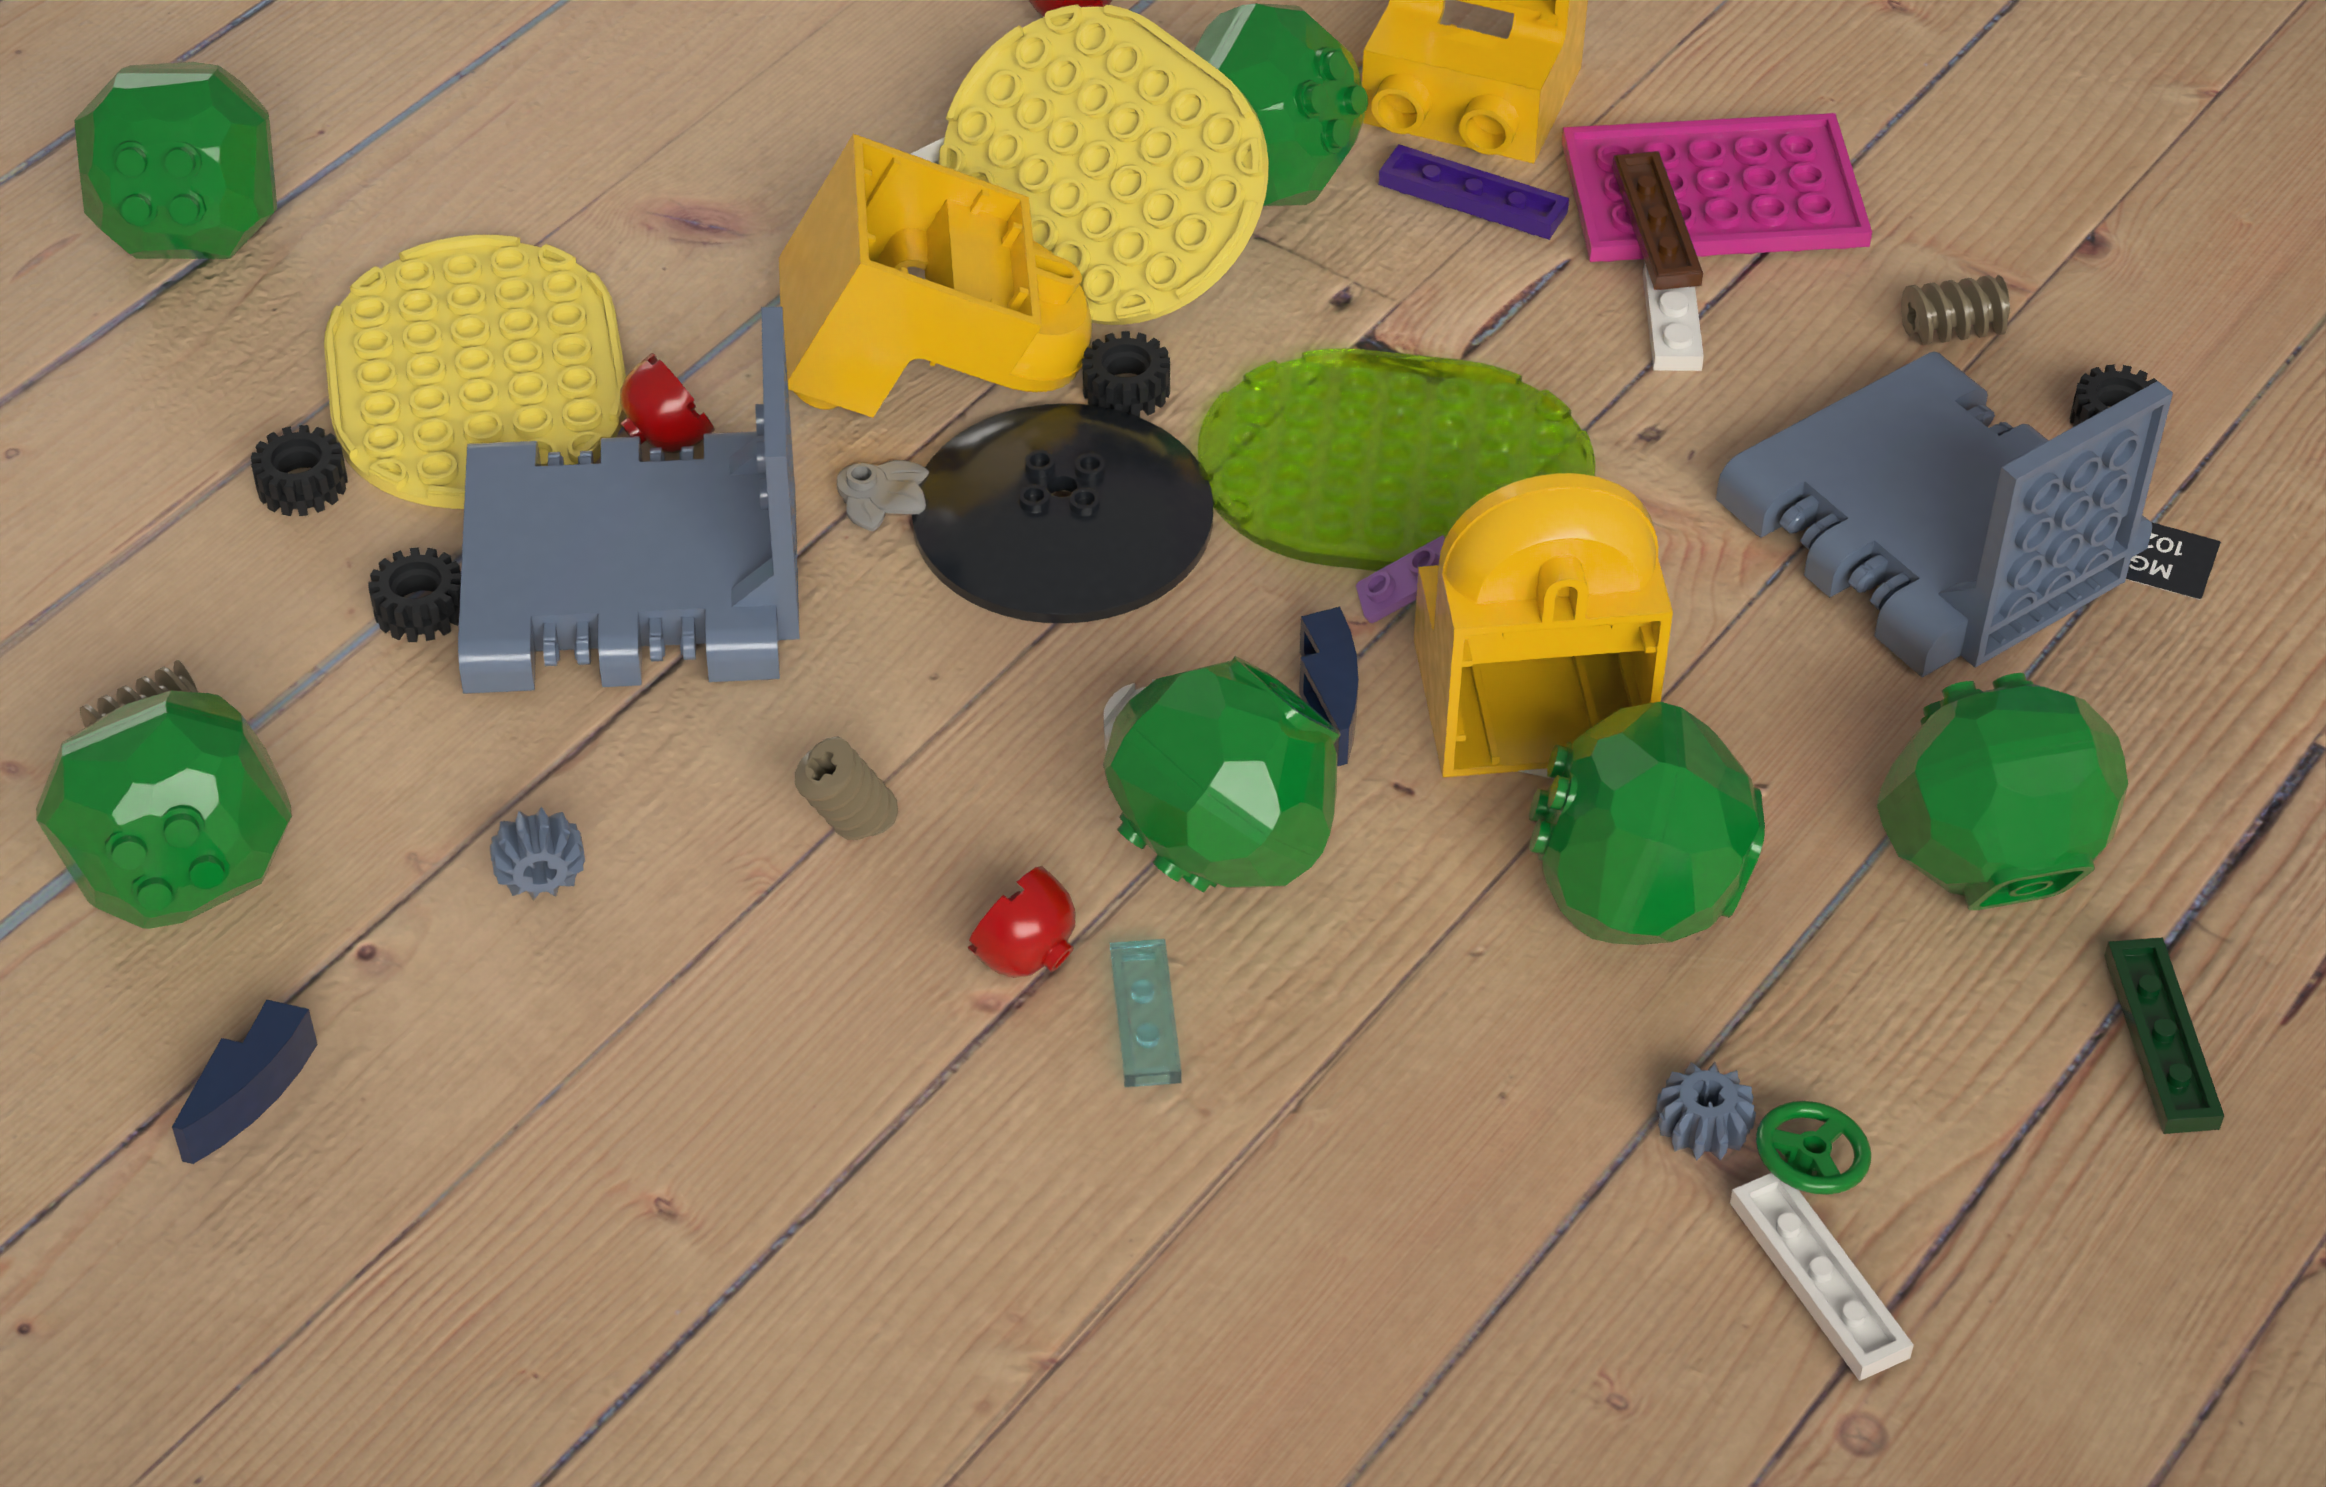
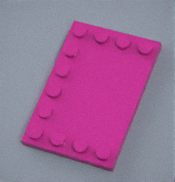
(1735, 179)

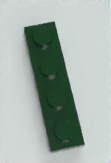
(2163, 1036)

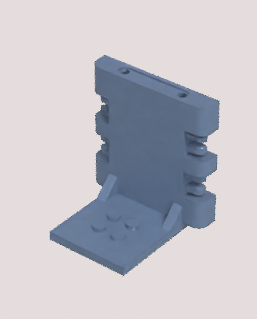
(1953, 519)
(634, 551)

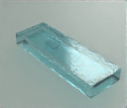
(1145, 1013)

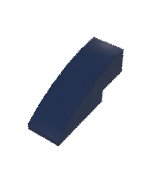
(1330, 674)
(244, 1079)

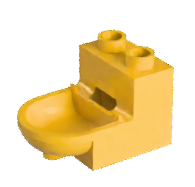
(1472, 84)
(987, 298)
(1539, 621)

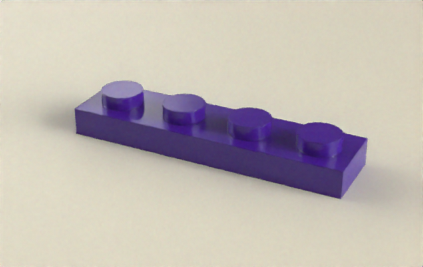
(1474, 191)

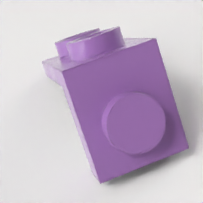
(1397, 582)

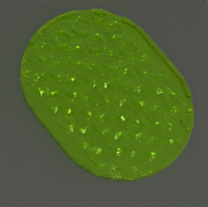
(1375, 450)

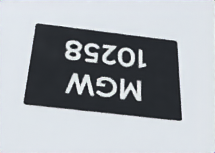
(2175, 561)

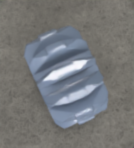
(537, 853)
(1705, 1111)

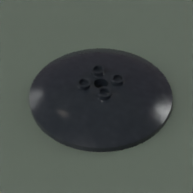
(1107, 549)

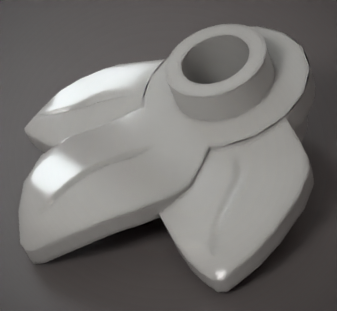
(881, 489)

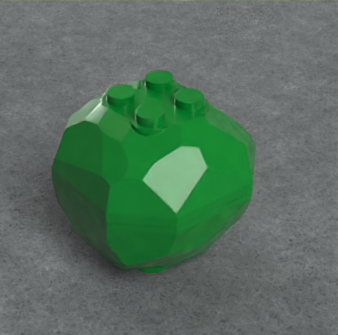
(1298, 86)
(176, 161)
(1224, 776)
(2005, 792)
(165, 808)
(1647, 827)

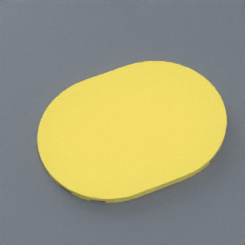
(1128, 152)
(470, 349)

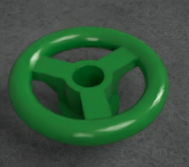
(1807, 1155)

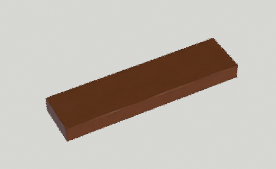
(1657, 220)

